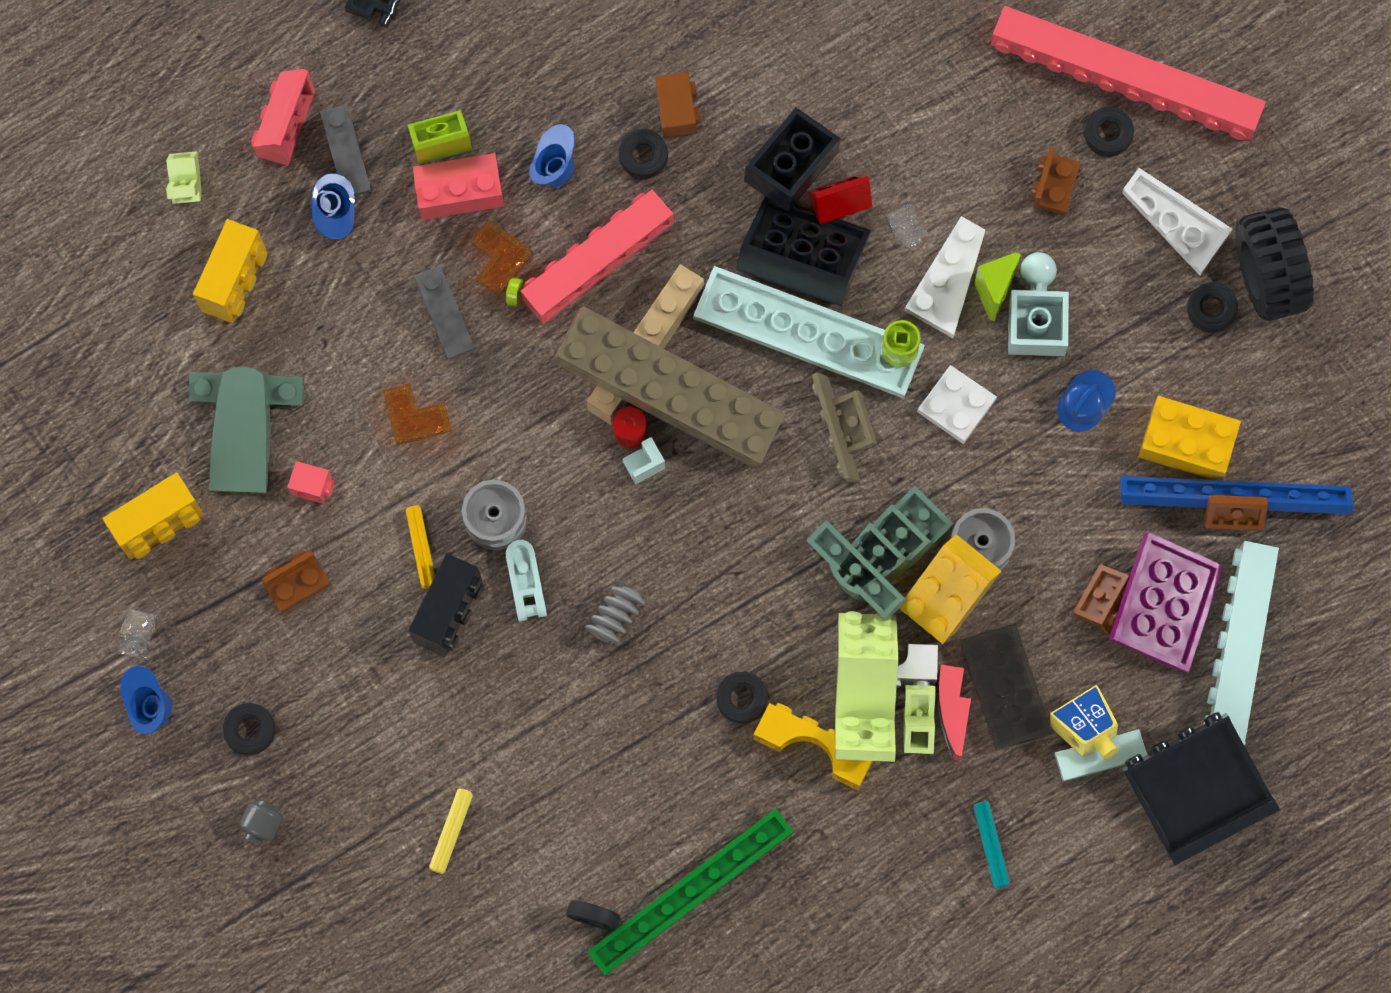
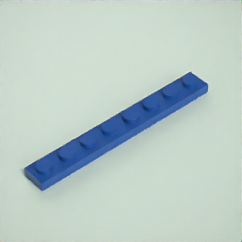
(1196, 493)

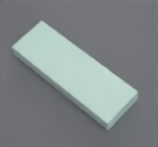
(1074, 765)

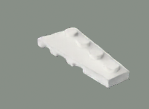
(1182, 223)
(946, 283)

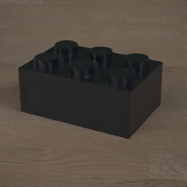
(792, 159)
(446, 605)

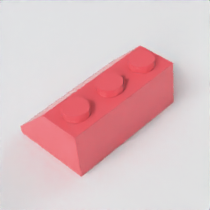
(283, 116)
(458, 186)

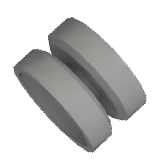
(498, 499)
(991, 529)

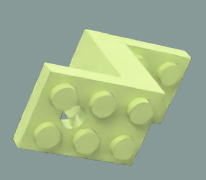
(866, 687)

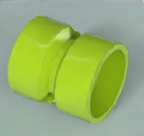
(900, 343)

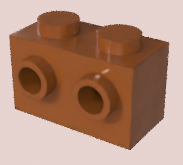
(676, 104)

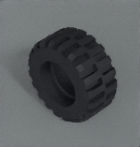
(1274, 263)

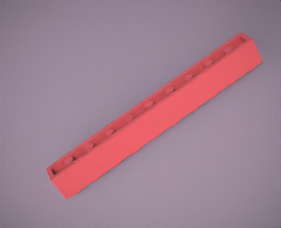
(1127, 73)

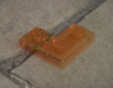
(506, 256)
(412, 423)

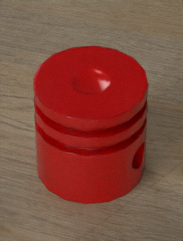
(629, 427)

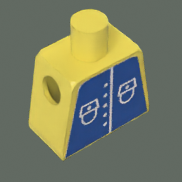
(1087, 724)

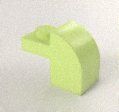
(183, 177)
(919, 719)

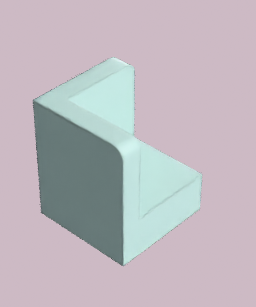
(644, 462)

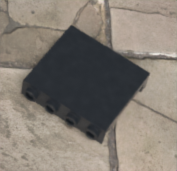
(1199, 787)

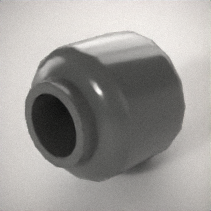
(261, 821)

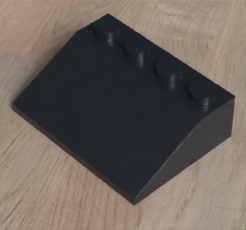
(801, 252)

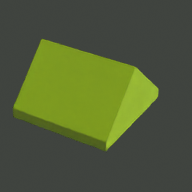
(440, 137)
(994, 282)

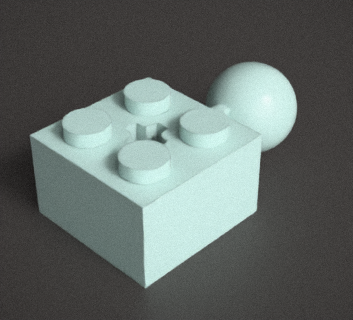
(1038, 304)

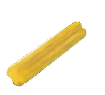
(420, 545)

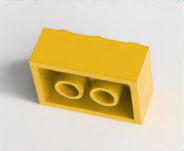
(230, 271)
(1189, 439)
(153, 517)
(949, 589)

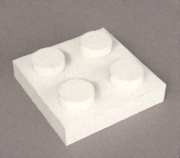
(957, 404)

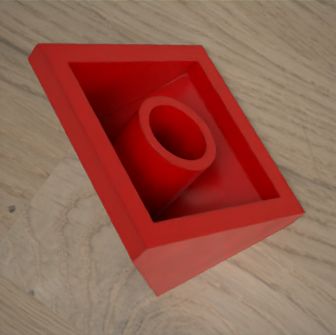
(841, 198)

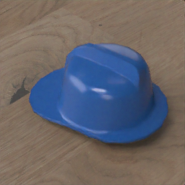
(553, 157)
(333, 206)
(1086, 400)
(145, 700)

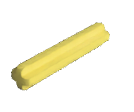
(451, 831)

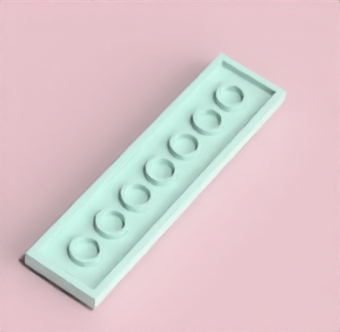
(801, 330)

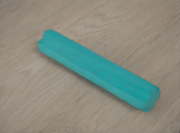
(991, 844)

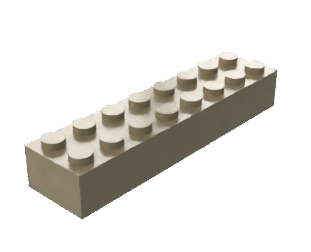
(668, 387)

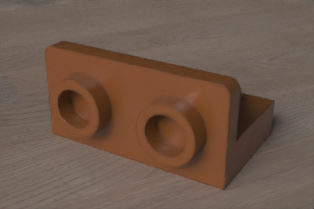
(1056, 183)
(1235, 512)
(295, 581)
(1102, 598)

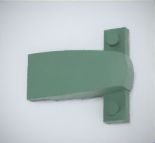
(243, 423)
(883, 550)

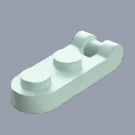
(525, 579)

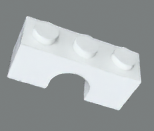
(919, 666)

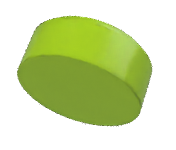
(513, 292)

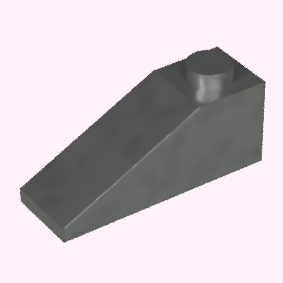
(345, 147)
(444, 312)

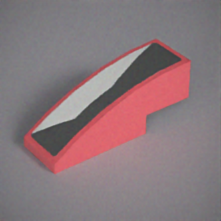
(952, 708)

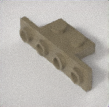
(847, 424)

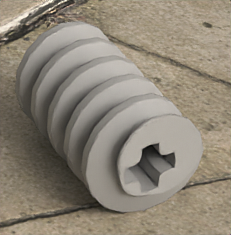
(615, 613)

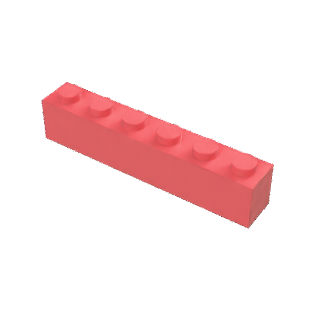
(597, 256)

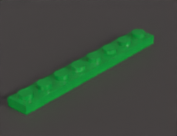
(690, 892)

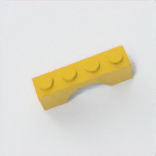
(781, 728)

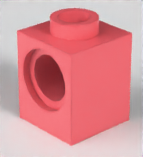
(310, 482)

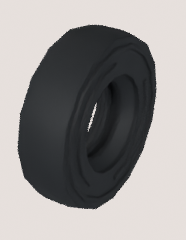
(1114, 116)
(648, 169)
(1212, 324)
(243, 712)
(747, 714)
(593, 915)

